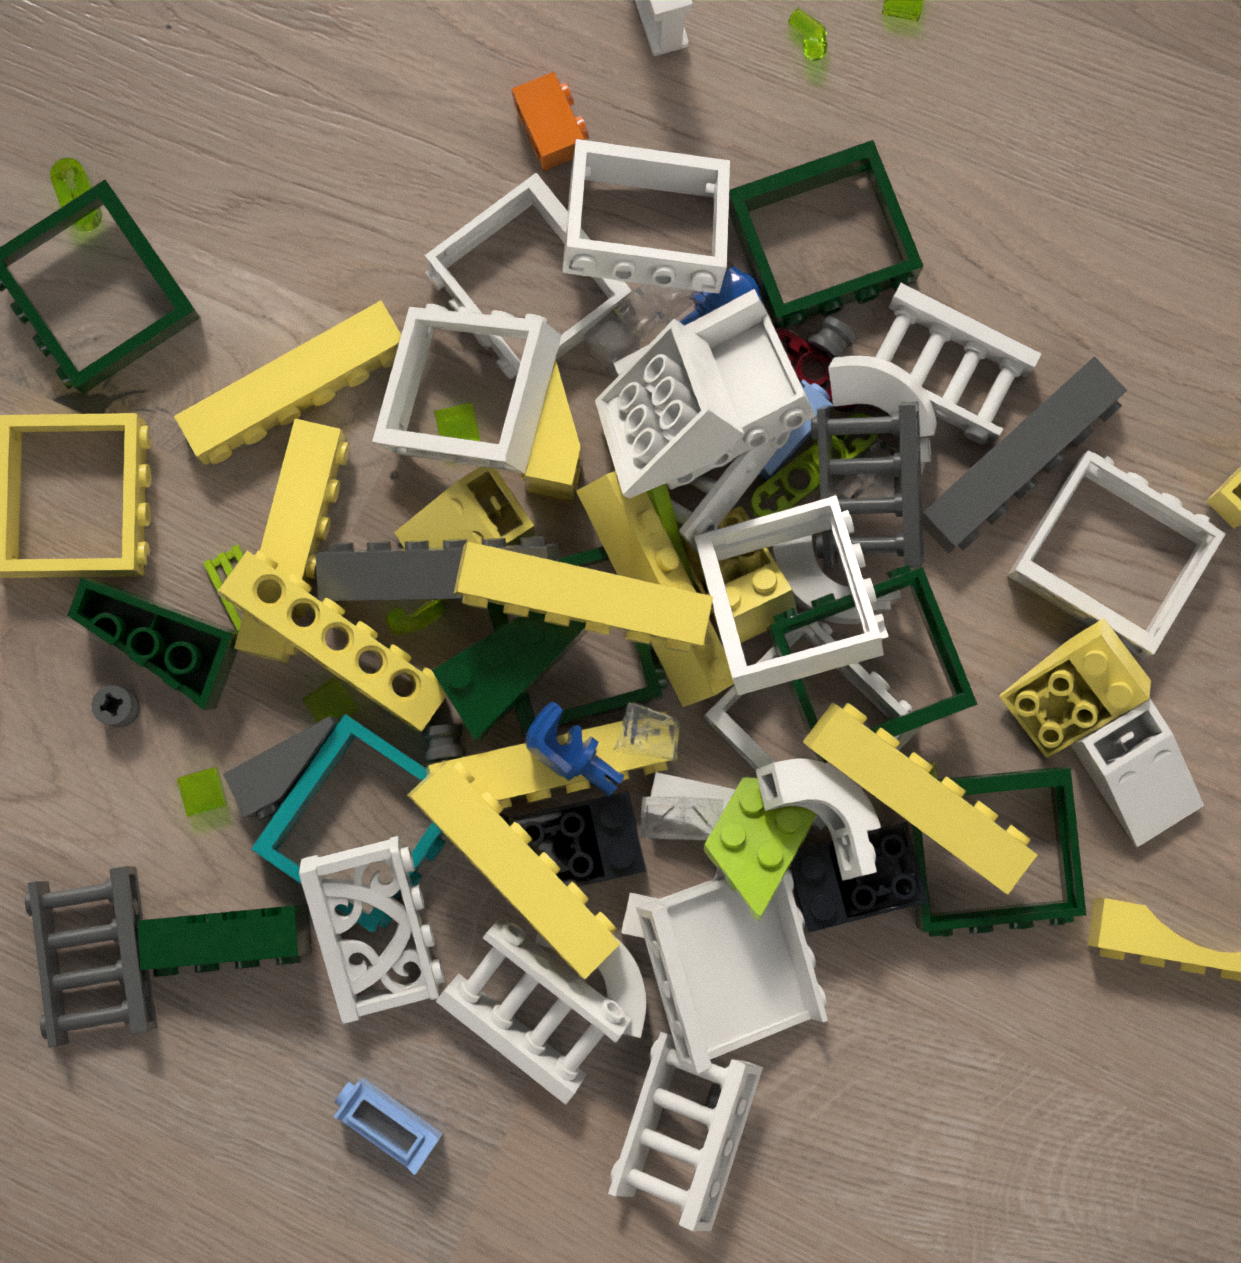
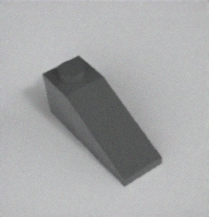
(270, 776)

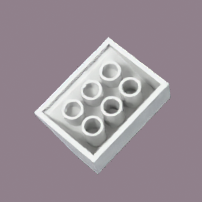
(667, 412)

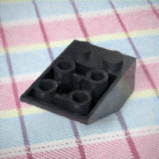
(588, 839)
(833, 901)

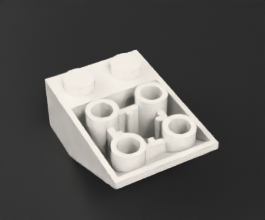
(1140, 772)

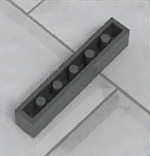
(1021, 455)
(404, 572)

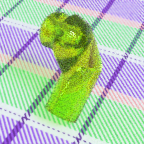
(813, 32)
(416, 620)

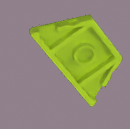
(756, 844)

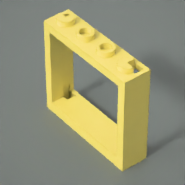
(135, 510)

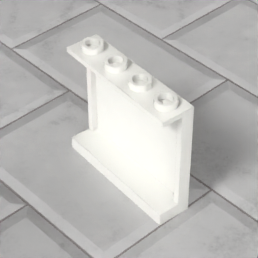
(754, 373)
(727, 973)

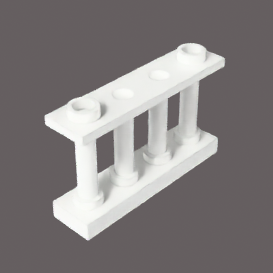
(978, 343)
(725, 492)
(512, 1038)
(713, 1161)

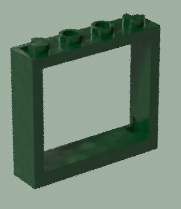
(806, 178)
(45, 339)
(828, 606)
(653, 675)
(1020, 915)

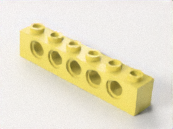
(241, 591)

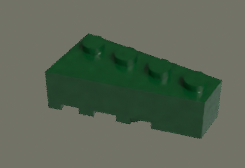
(170, 643)
(503, 667)
(224, 938)

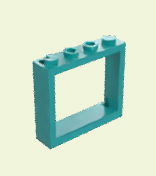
(308, 787)

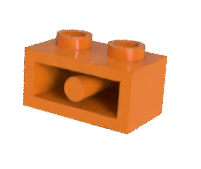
(548, 119)

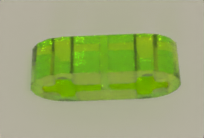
(66, 194)

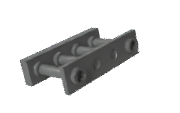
(903, 464)
(139, 1006)

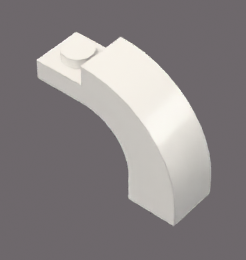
(884, 386)
(809, 583)
(834, 799)
(623, 985)

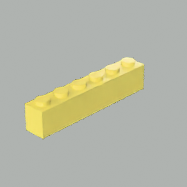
(290, 385)
(296, 525)
(644, 552)
(582, 595)
(516, 773)
(921, 798)
(514, 868)

